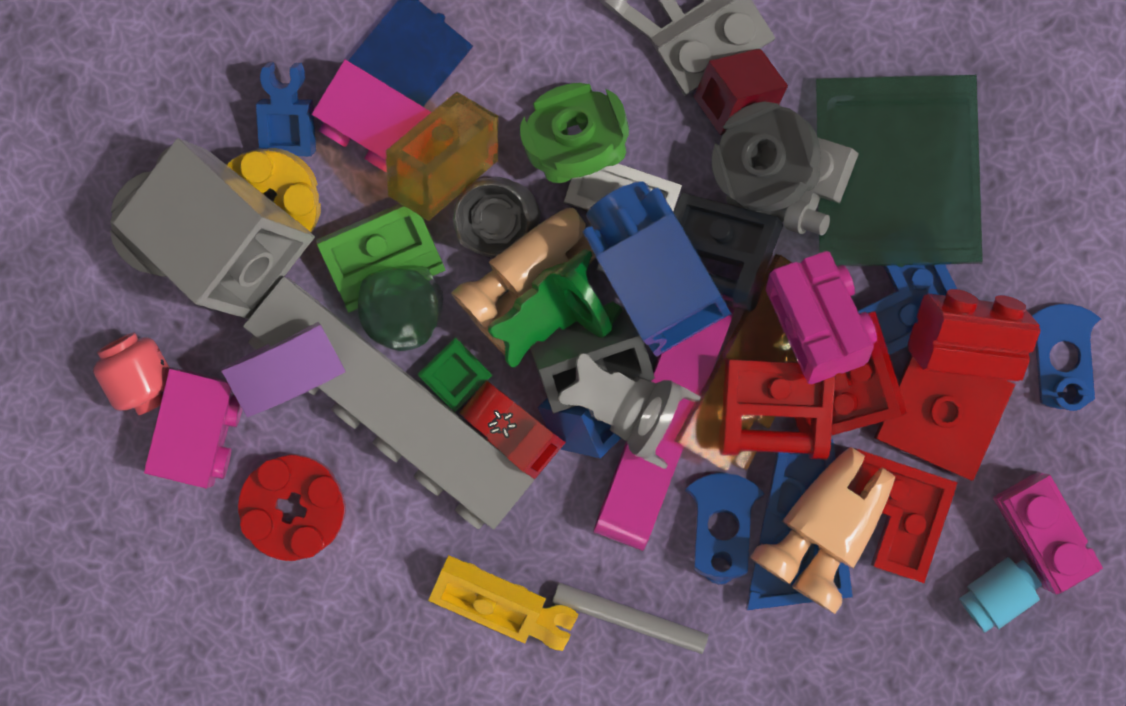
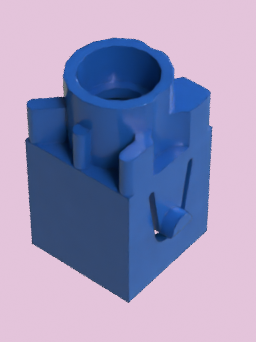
(653, 266)

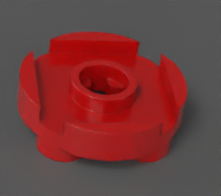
(264, 522)

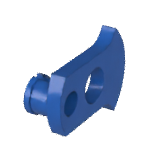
(1075, 326)
(730, 495)

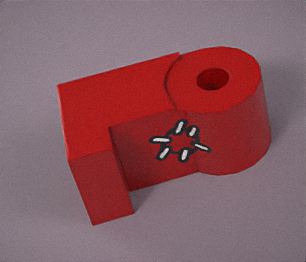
(512, 429)

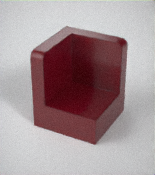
(737, 83)

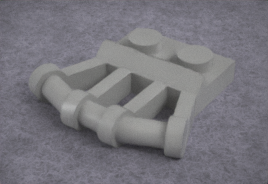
(700, 35)

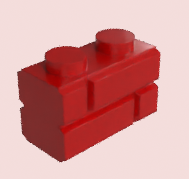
(974, 336)

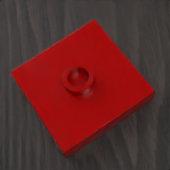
(947, 418)

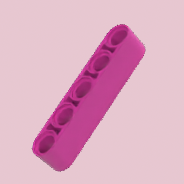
(640, 485)

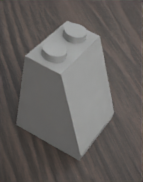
(211, 230)

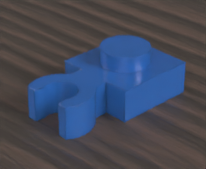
(284, 119)

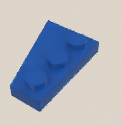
(790, 479)

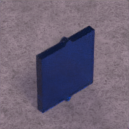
(412, 51)

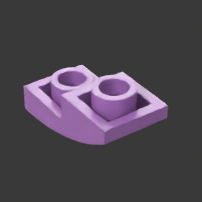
(283, 370)

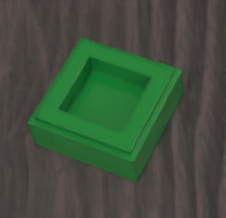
(455, 374)

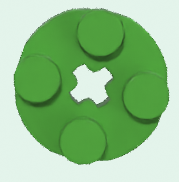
(577, 155)

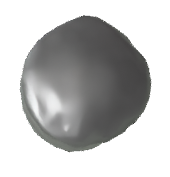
(494, 215)

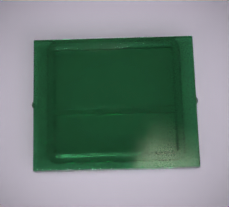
(915, 171)

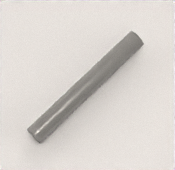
(630, 618)

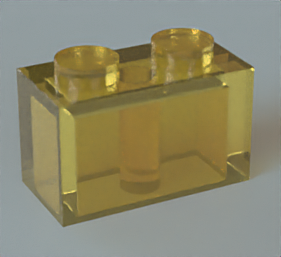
(442, 155)

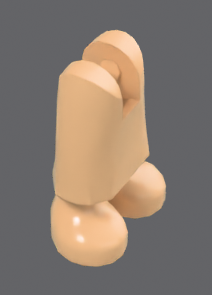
(518, 266)
(834, 521)

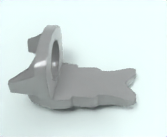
(633, 408)

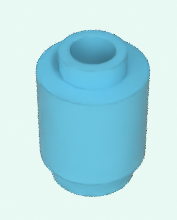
(1001, 594)

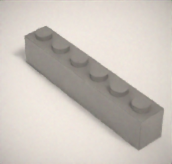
(398, 411)

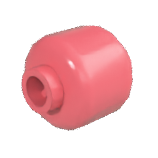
(132, 373)

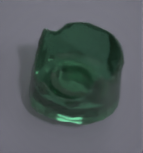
(400, 307)

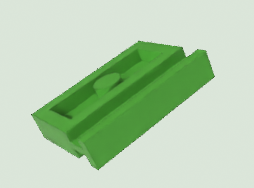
(378, 242)

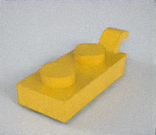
(501, 604)

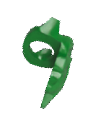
(554, 302)

